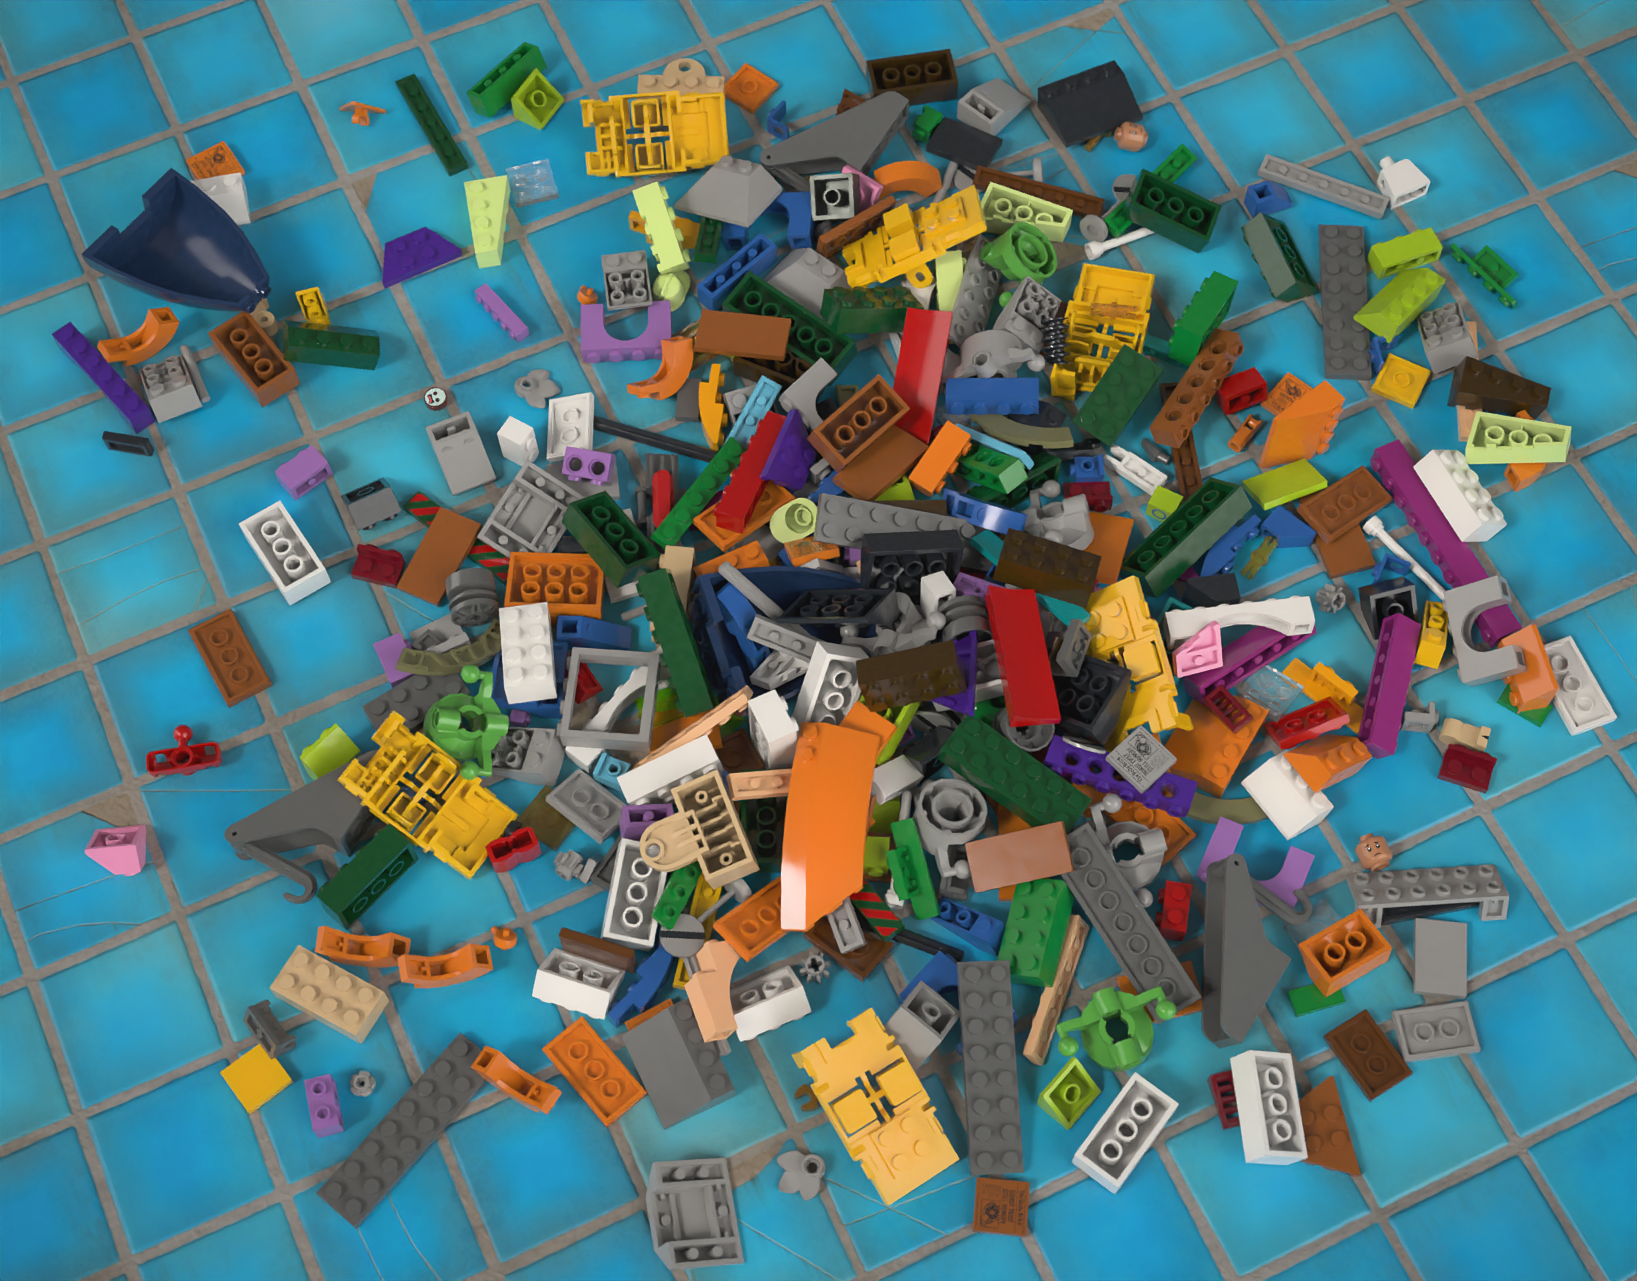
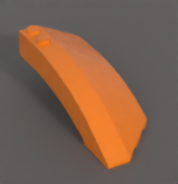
(825, 821)

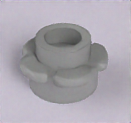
(368, 1087)

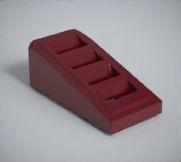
(1218, 695)
(1219, 1102)

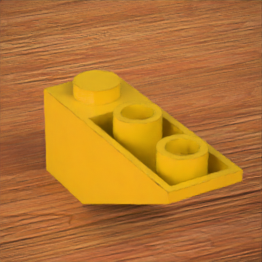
(313, 306)
(1432, 635)

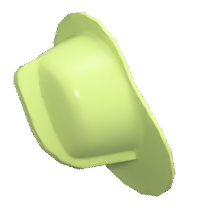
(672, 288)
(794, 520)

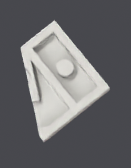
(778, 670)

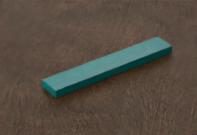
(991, 546)

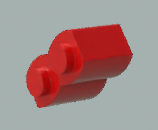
(517, 848)

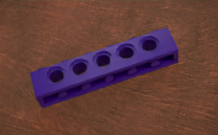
(1104, 782)

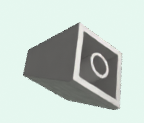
(921, 1023)

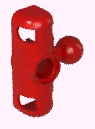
(174, 756)

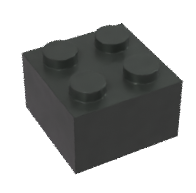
(835, 197)

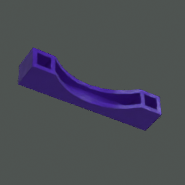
(109, 382)

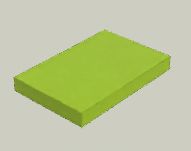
(1284, 484)

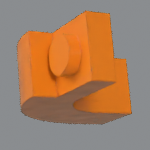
(908, 176)
(143, 343)
(673, 372)
(1523, 474)
(361, 950)
(446, 969)
(514, 1081)

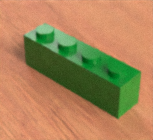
(505, 79)

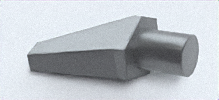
(1154, 452)

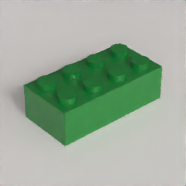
(1201, 318)
(1036, 931)

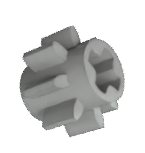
(1330, 598)
(568, 865)
(820, 964)

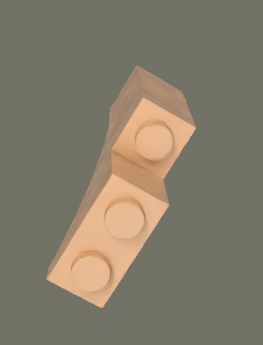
(711, 990)

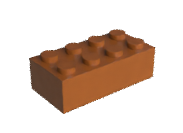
(254, 358)
(858, 423)

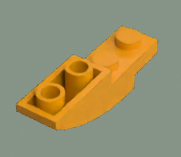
(688, 228)
(711, 408)

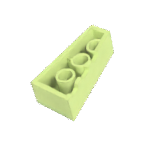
(1007, 207)
(487, 212)
(661, 228)
(948, 276)
(1515, 440)

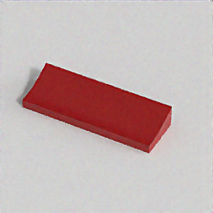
(921, 369)
(1022, 657)

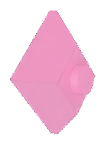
(119, 849)

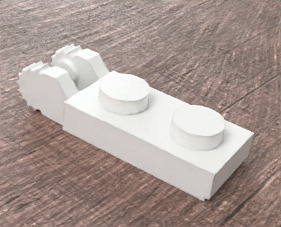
(1135, 469)

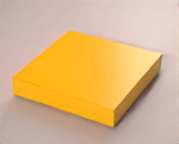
(1400, 381)
(256, 1078)

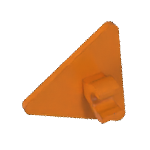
(361, 110)

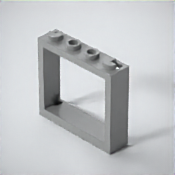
(607, 740)

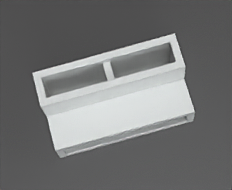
(894, 778)

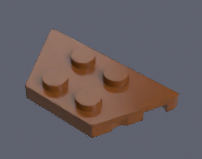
(1327, 1131)

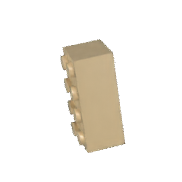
(677, 80)
(702, 831)

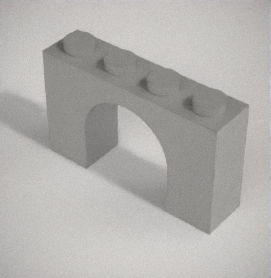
(803, 393)
(1463, 607)

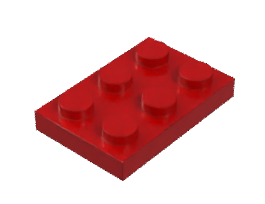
(1307, 723)

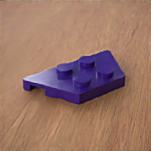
(415, 254)
(790, 455)
(965, 701)

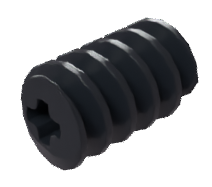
(1055, 341)

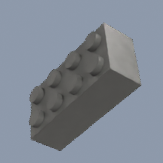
(413, 699)

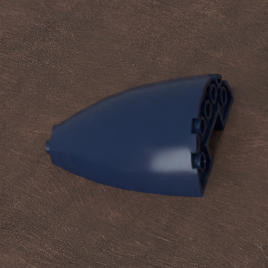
(183, 251)
(720, 649)

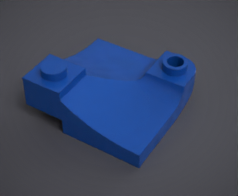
(544, 708)

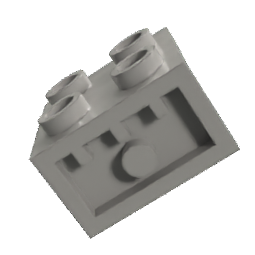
(447, 632)

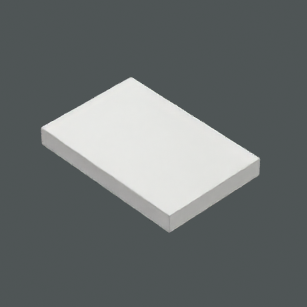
(570, 424)

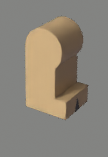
(265, 318)
(1471, 737)

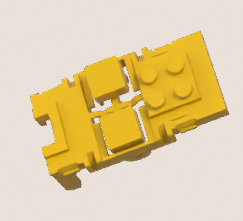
(695, 133)
(944, 226)
(1104, 286)
(1123, 623)
(461, 826)
(903, 1147)

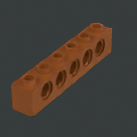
(1197, 388)

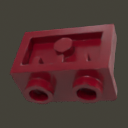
(1096, 493)
(378, 565)
(1466, 767)

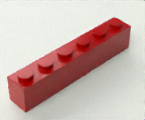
(746, 486)

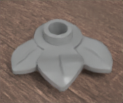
(539, 388)
(797, 1175)

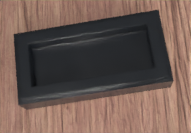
(128, 443)

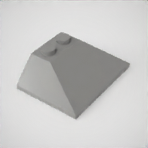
(731, 192)
(805, 276)
(529, 513)
(693, 1214)

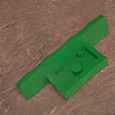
(1491, 269)
(911, 870)
(676, 894)

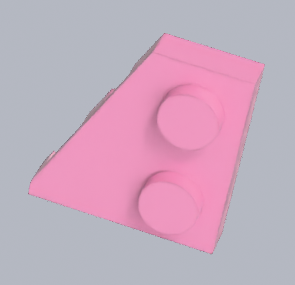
(1199, 652)

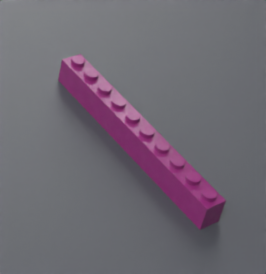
(1438, 536)

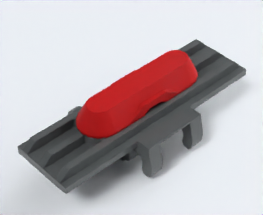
(663, 487)

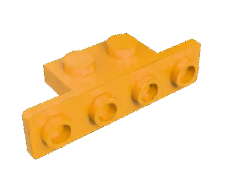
(1324, 682)

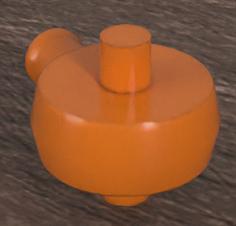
(587, 296)
(504, 938)

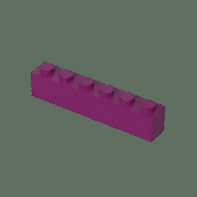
(1243, 659)
(1389, 685)

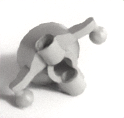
(993, 356)
(1059, 521)
(905, 632)
(935, 809)
(1144, 868)

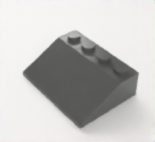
(677, 1065)

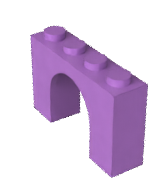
(601, 347)
(1282, 885)

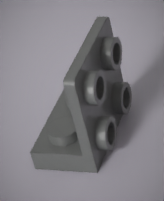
(1072, 649)

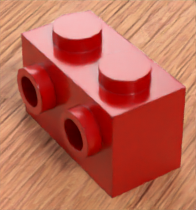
(1241, 391)
(1174, 910)

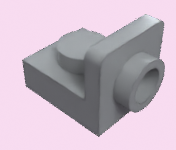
(1420, 722)

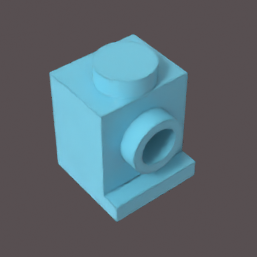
(603, 775)

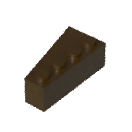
(780, 372)
(1496, 390)

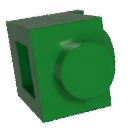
(926, 124)

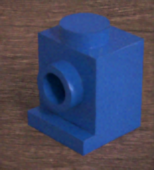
(1087, 469)

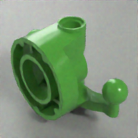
(1021, 253)
(485, 720)
(1110, 1005)

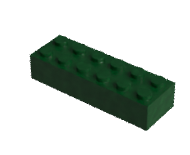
(809, 334)
(1185, 535)
(677, 642)
(1012, 776)

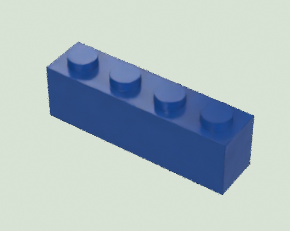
(753, 257)
(992, 396)

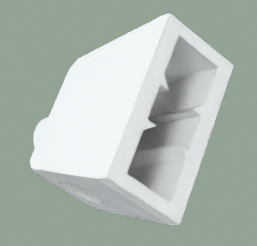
(1401, 181)

